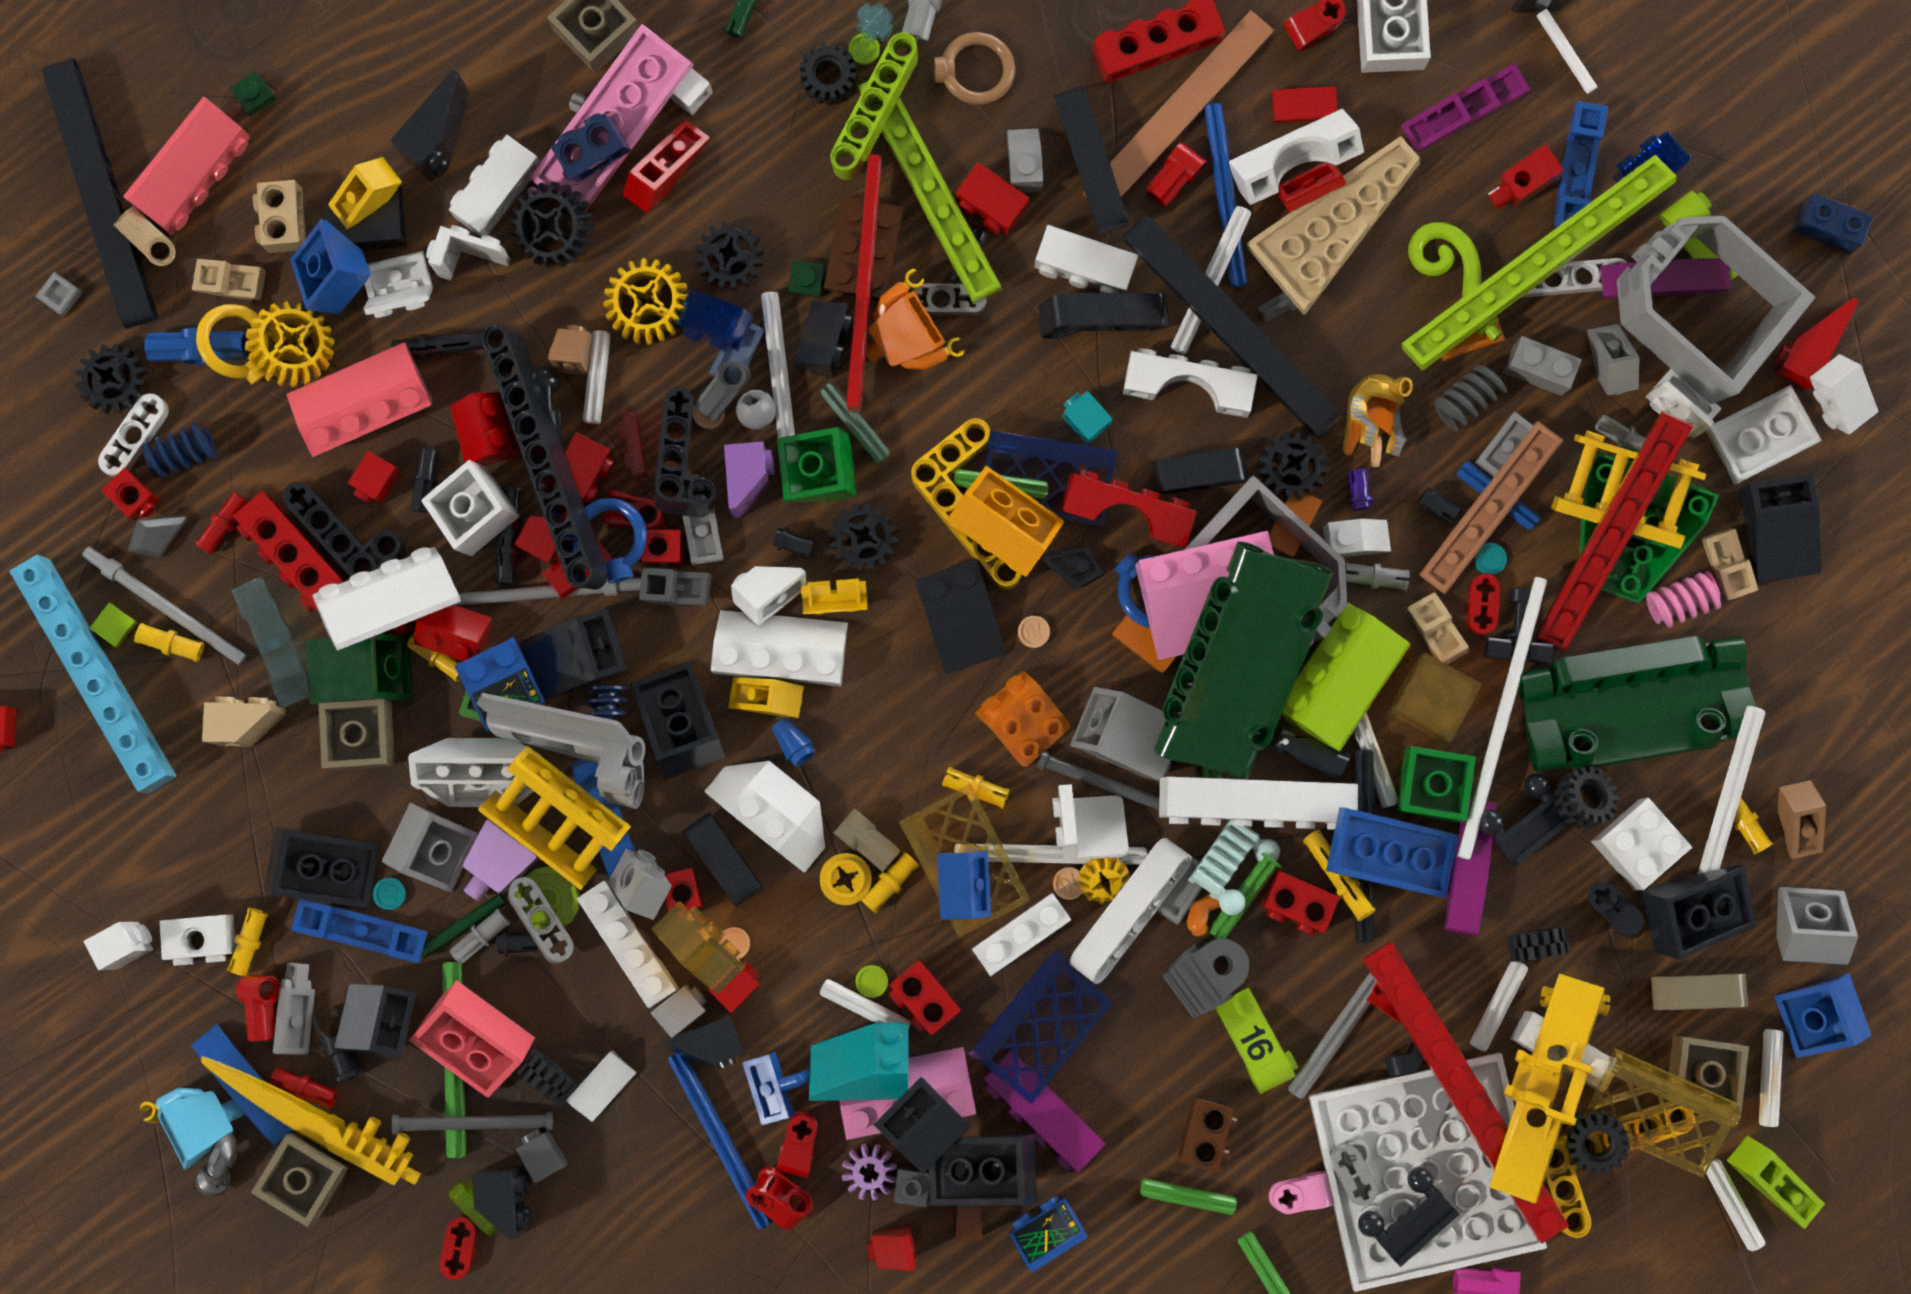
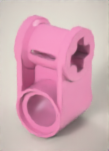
(1308, 1193)

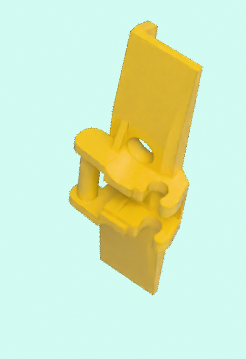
(1535, 1084)

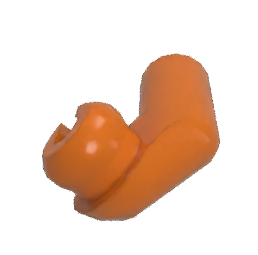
(1199, 915)

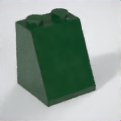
(361, 671)

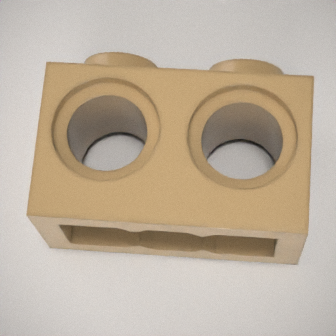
(288, 214)

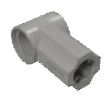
(920, 19)

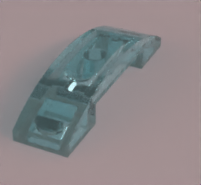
(273, 641)

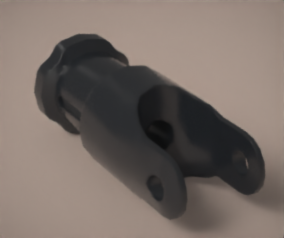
(343, 1061)

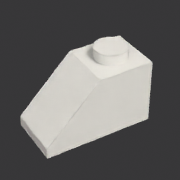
(1358, 537)
(766, 590)

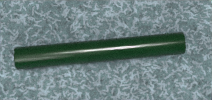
(462, 925)

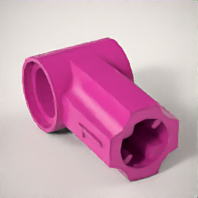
(1486, 1282)

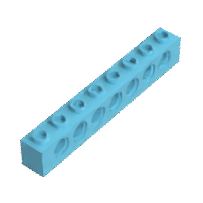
(93, 674)

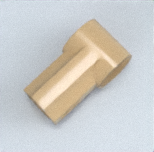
(144, 235)

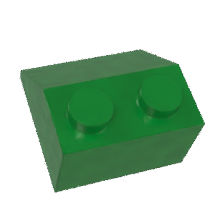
(817, 466)

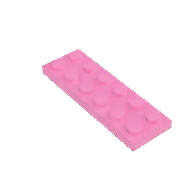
(631, 94)

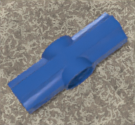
(183, 346)

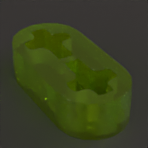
(462, 1196)

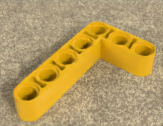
(942, 483)
(1565, 1168)

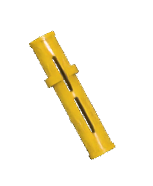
(1361, 906)

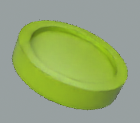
(864, 51)
(871, 981)

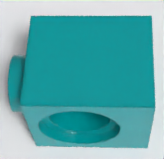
(1086, 416)

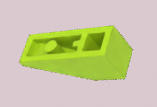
(1776, 1181)

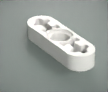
(119, 436)

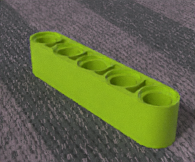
(879, 92)

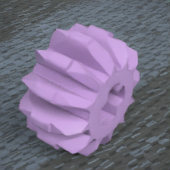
(880, 1168)

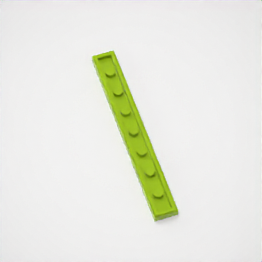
(937, 202)

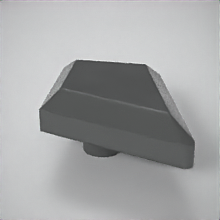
(155, 534)

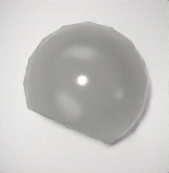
(756, 409)

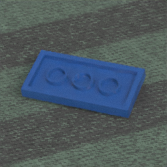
(1392, 852)

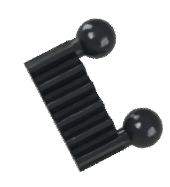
(1532, 829)
(1417, 1225)

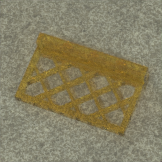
(927, 851)
(1679, 1093)

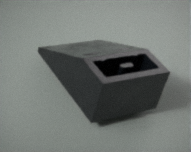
(1783, 527)
(575, 654)

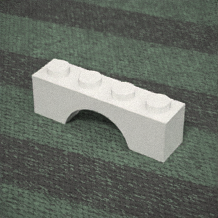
(1326, 140)
(1229, 389)
(627, 944)

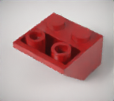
(485, 429)

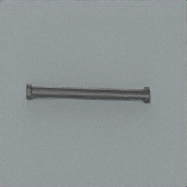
(1098, 780)
(472, 1122)

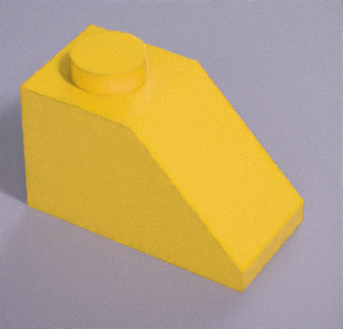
(364, 191)
(766, 696)

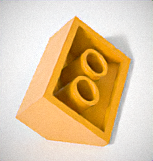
(1005, 521)

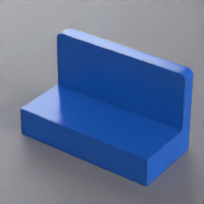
(964, 885)

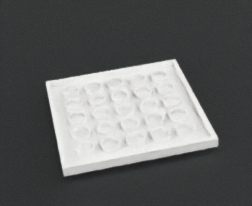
(1386, 1132)

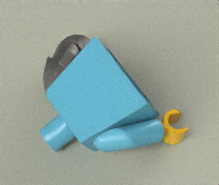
(197, 1128)

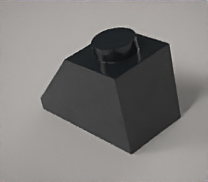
(708, 1044)

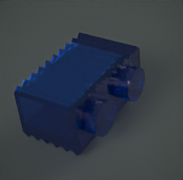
(1663, 147)
(714, 321)

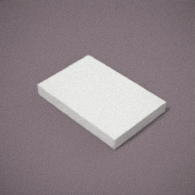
(1763, 434)

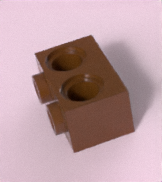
(1197, 1133)

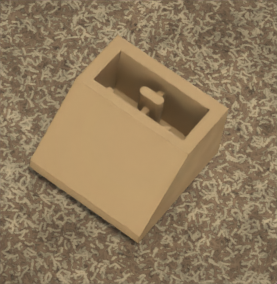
(239, 723)

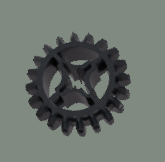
(569, 208)

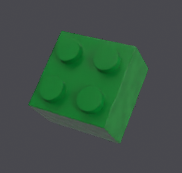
(1435, 784)

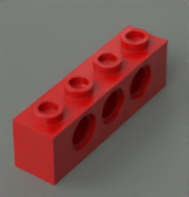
(1118, 65)
(265, 511)

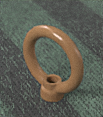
(945, 68)

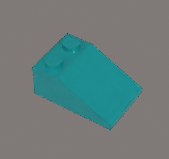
(861, 1064)

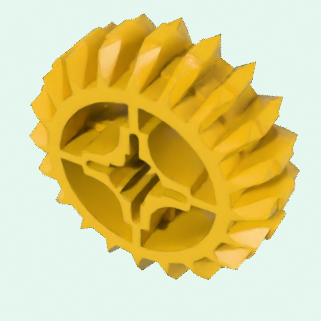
(641, 312)
(275, 323)

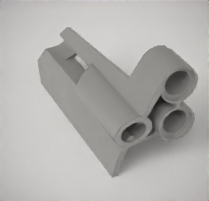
(576, 735)

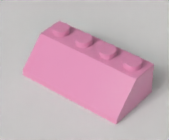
(942, 1070)

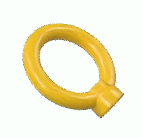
(203, 343)

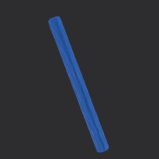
(1224, 187)
(717, 1133)

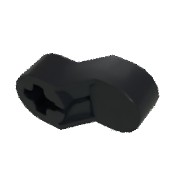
(1605, 899)
(1404, 1062)

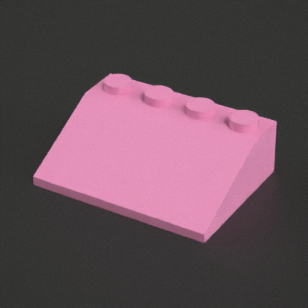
(1178, 585)

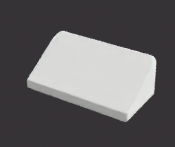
(601, 1086)

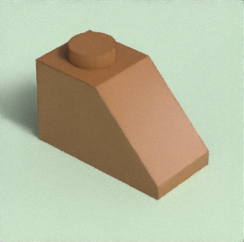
(571, 350)
(1802, 819)

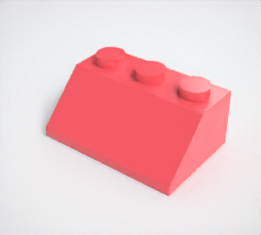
(472, 1039)

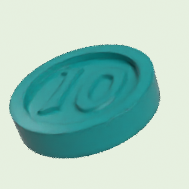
(1490, 559)
(389, 893)

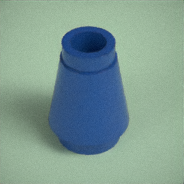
(793, 742)

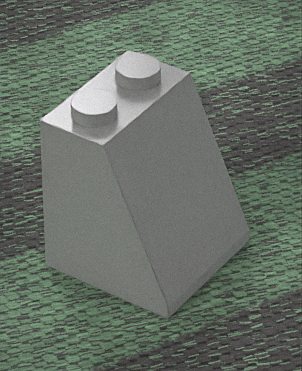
(1122, 733)

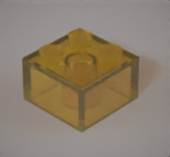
(1435, 698)
(699, 946)

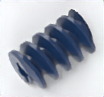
(179, 451)
(606, 701)

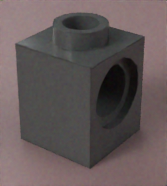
(541, 1155)
(911, 1187)

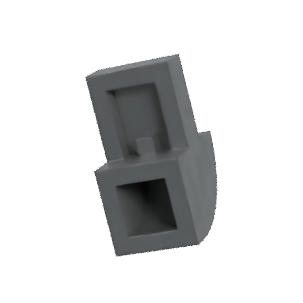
(675, 587)

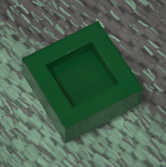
(252, 93)
(806, 279)

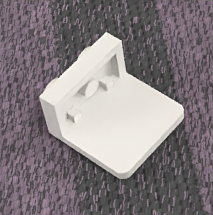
(449, 244)
(398, 284)
(1681, 400)
(1090, 826)

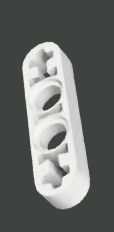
(1568, 278)

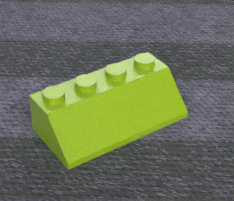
(1344, 677)

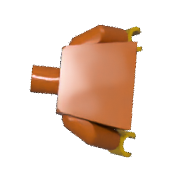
(906, 331)

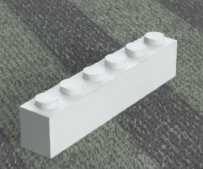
(1254, 801)

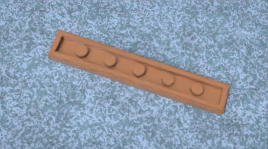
(1491, 507)

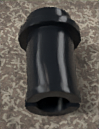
(1438, 505)
(793, 542)
(515, 943)

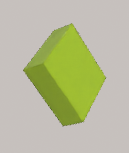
(113, 625)

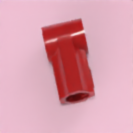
(1179, 168)
(259, 996)

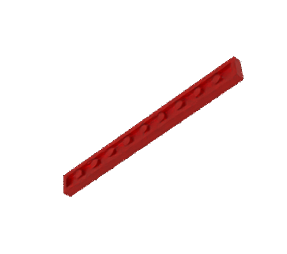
(1455, 1077)

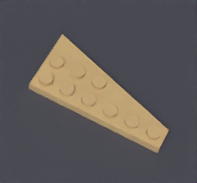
(1318, 238)

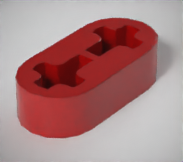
(1475, 603)
(451, 1245)

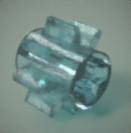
(874, 22)

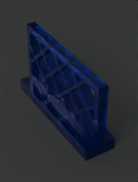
(1056, 451)
(1018, 1009)

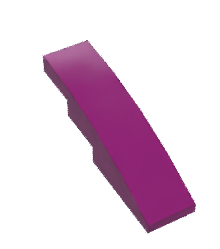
(1465, 108)
(1678, 279)
(1469, 882)

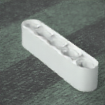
(1130, 910)

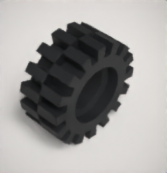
(831, 55)
(1599, 791)
(1538, 944)
(547, 1077)
(1598, 1161)

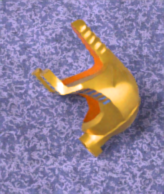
(1375, 405)

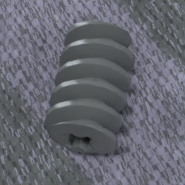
(1468, 394)

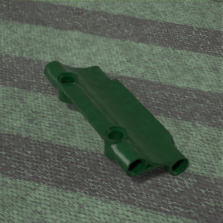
(1242, 661)
(1635, 702)

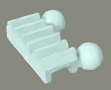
(1223, 860)

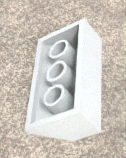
(385, 597)
(780, 649)

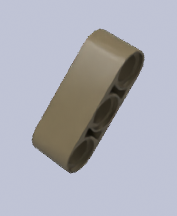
(1699, 991)

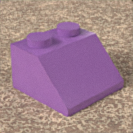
(747, 474)

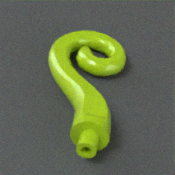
(1471, 263)

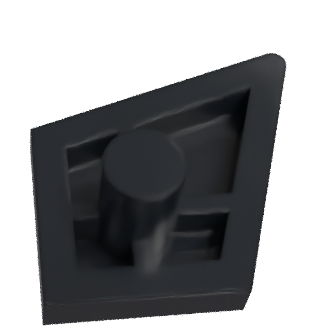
(1074, 566)

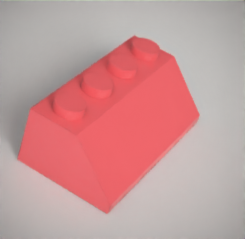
(187, 166)
(358, 399)

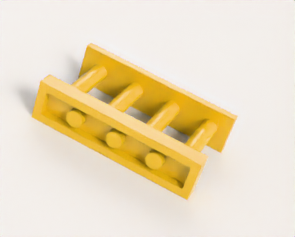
(1573, 502)
(569, 799)

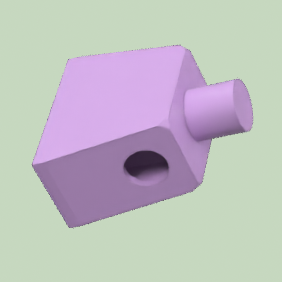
(496, 861)

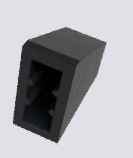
(380, 229)

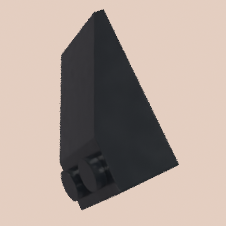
(432, 131)
(960, 616)
(677, 720)
(321, 867)
(1698, 911)
(985, 1171)

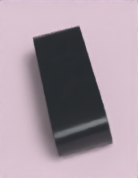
(1200, 471)
(722, 859)

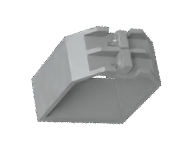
(1745, 259)
(1336, 598)

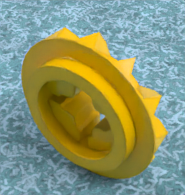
(830, 875)
(1090, 878)

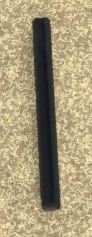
(1365, 779)

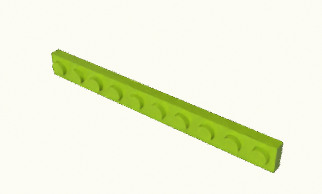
(1538, 262)

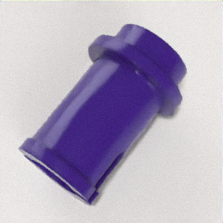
(1359, 490)

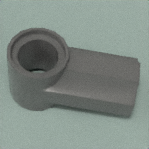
(721, 392)

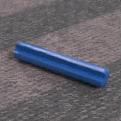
(1479, 480)

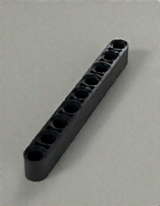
(99, 192)
(1232, 326)
(555, 465)

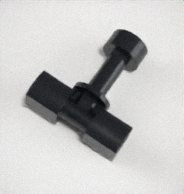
(1504, 648)

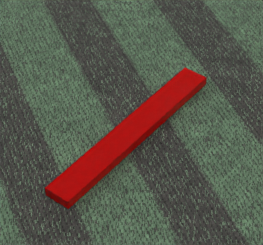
(864, 283)
(1614, 530)

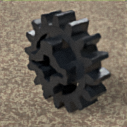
(741, 260)
(119, 366)
(1286, 455)
(856, 550)

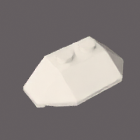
(465, 770)
(772, 809)

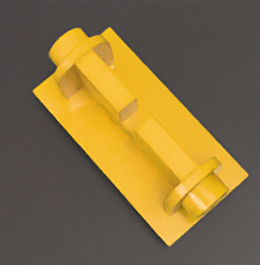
(820, 599)

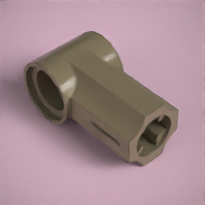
(862, 836)

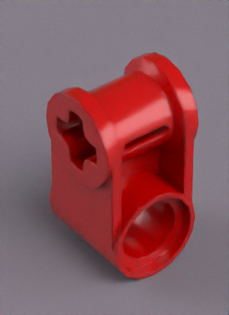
(1311, 25)
(620, 521)
(798, 1149)
(780, 1200)

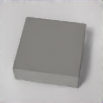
(59, 294)

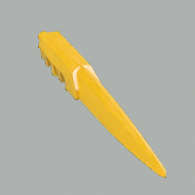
(325, 1129)

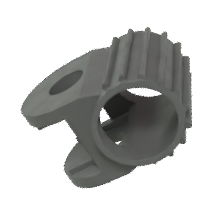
(1198, 983)

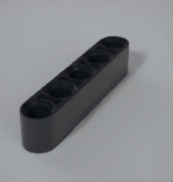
(1091, 160)

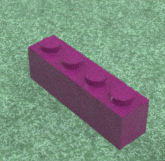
(1048, 1116)

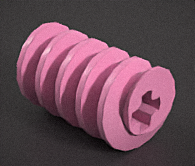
(1684, 597)

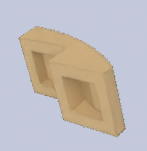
(229, 280)
(1729, 565)
(1437, 629)

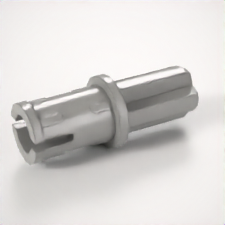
(1626, 437)
(479, 936)

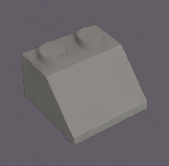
(429, 847)
(1815, 926)

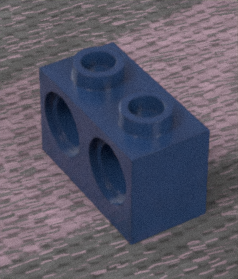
(593, 155)
(1832, 223)

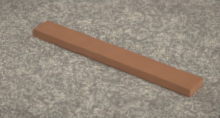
(1189, 101)

